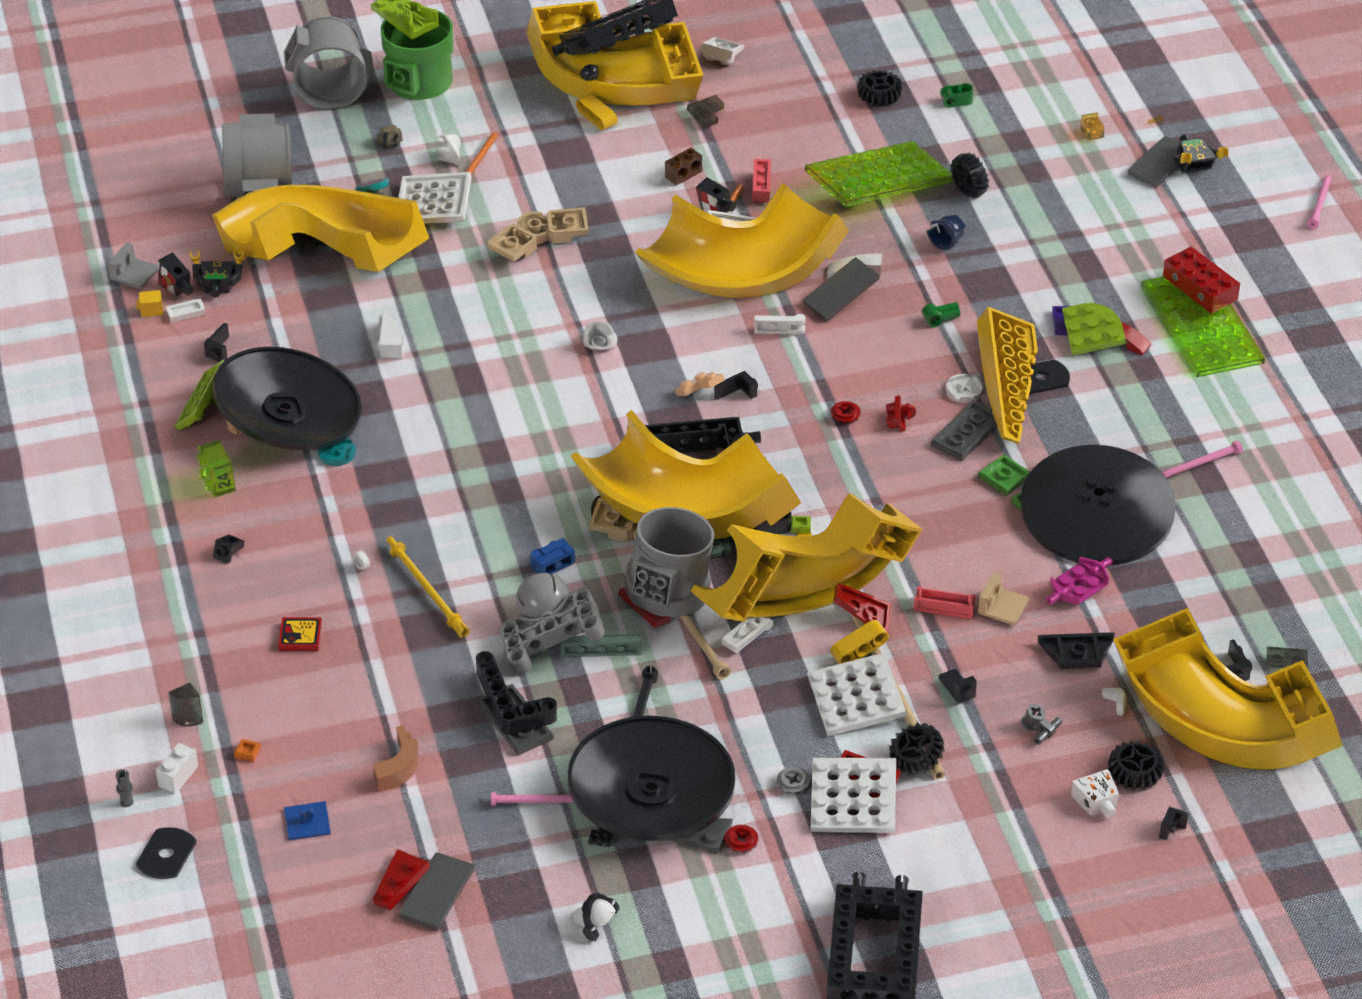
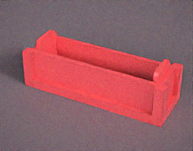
(761, 180)
(944, 603)

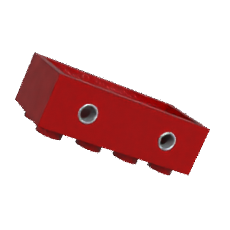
(1201, 279)

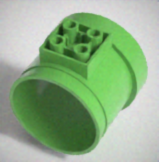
(420, 65)

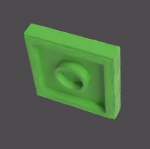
(1004, 475)

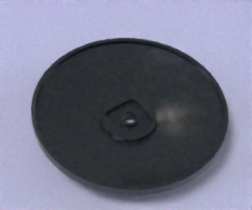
(316, 396)
(1076, 523)
(629, 755)

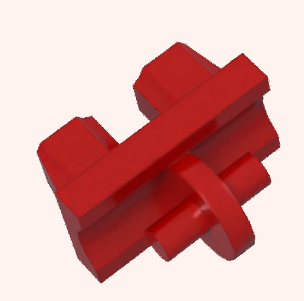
(899, 413)

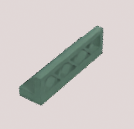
(607, 646)

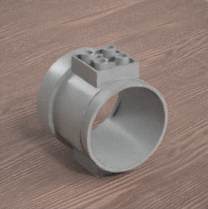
(328, 87)
(255, 154)
(667, 561)

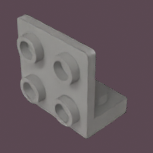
(130, 270)

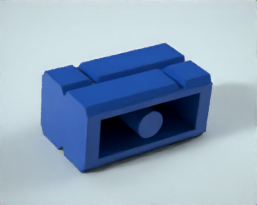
(552, 557)

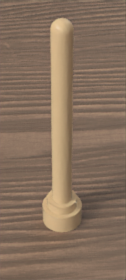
(720, 668)

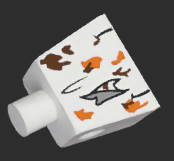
(1096, 793)

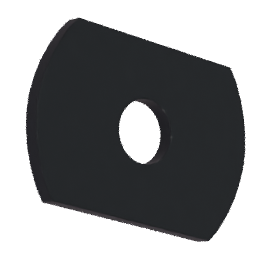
(1057, 373)
(165, 868)

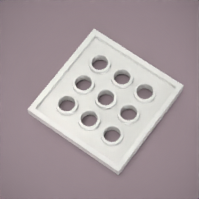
(443, 182)
(849, 704)
(843, 786)

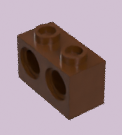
(683, 166)

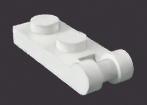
(780, 325)
(746, 633)

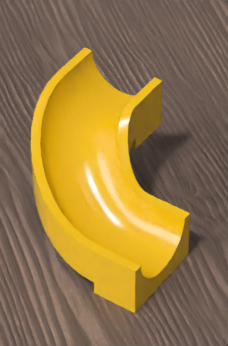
(744, 256)
(725, 490)
(1215, 709)

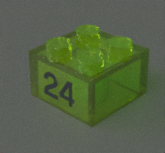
(216, 469)

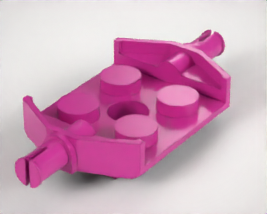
(1087, 573)

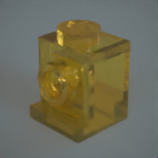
(1092, 126)

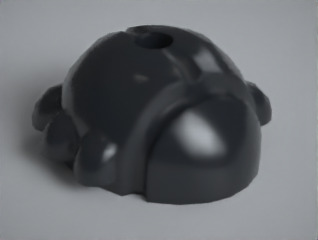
(589, 72)

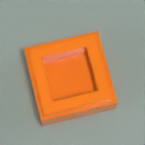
(247, 750)

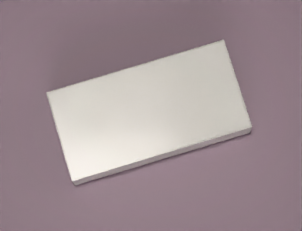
(185, 310)

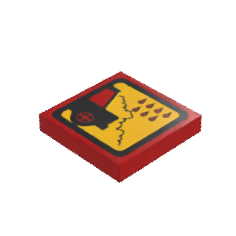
(300, 634)

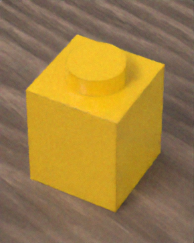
(150, 303)

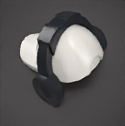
(595, 913)

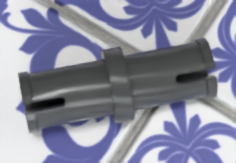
(124, 788)

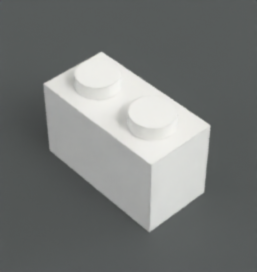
(177, 768)

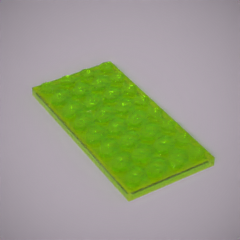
(878, 173)
(1206, 340)

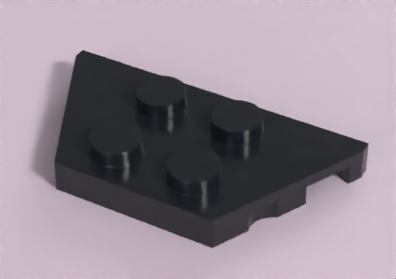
(1077, 650)

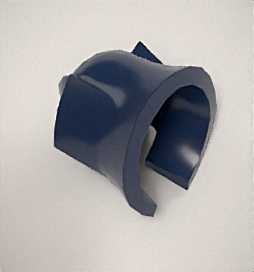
(950, 229)

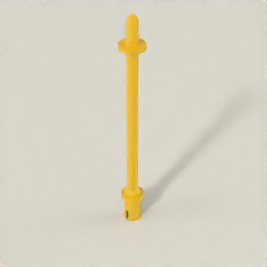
(454, 620)

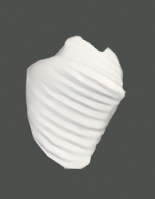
(449, 148)
(599, 336)

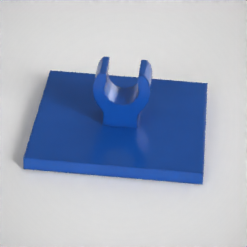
(307, 820)

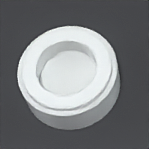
(361, 560)

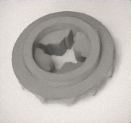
(790, 774)

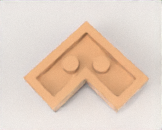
(700, 381)

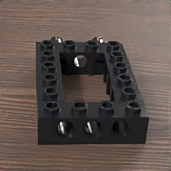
(616, 26)
(701, 433)
(874, 903)

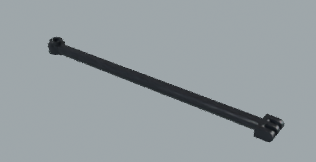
(648, 679)

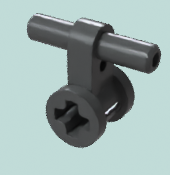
(1039, 723)

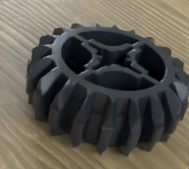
(879, 87)
(969, 175)
(925, 739)
(1136, 765)

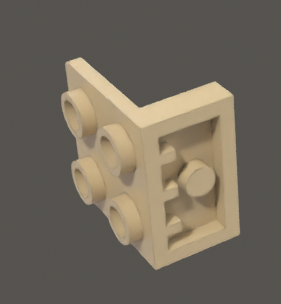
(1001, 603)

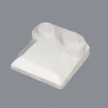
(720, 50)

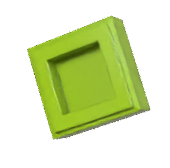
(801, 524)

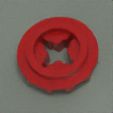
(843, 407)
(743, 832)

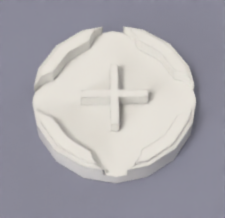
(963, 388)

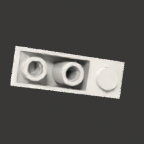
(390, 338)

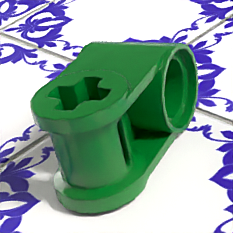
(958, 96)

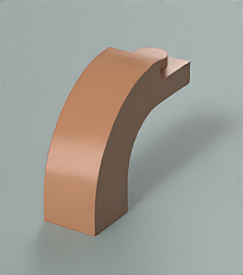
(401, 767)

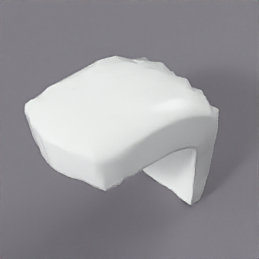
(1117, 695)

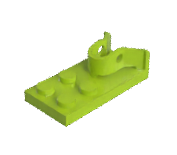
(407, 16)
(199, 400)

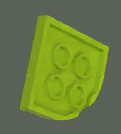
(1092, 328)

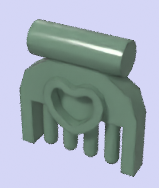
(721, 546)

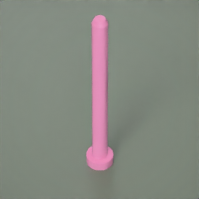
(1313, 222)
(1235, 447)
(563, 798)

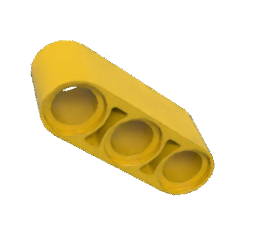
(596, 112)
(860, 642)

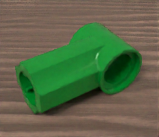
(936, 315)

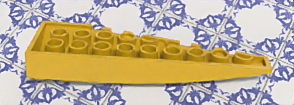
(1007, 354)

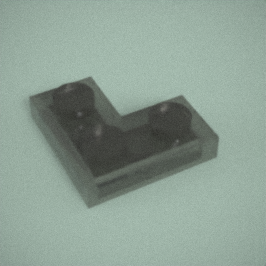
(704, 110)
(308, 245)
(1285, 657)

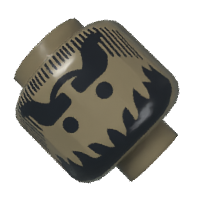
(389, 136)

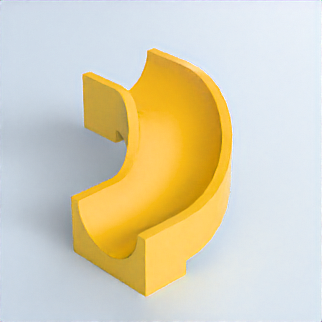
(638, 71)
(355, 223)
(800, 572)

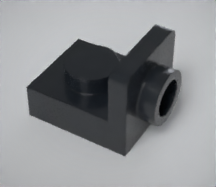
(226, 546)
(1173, 819)

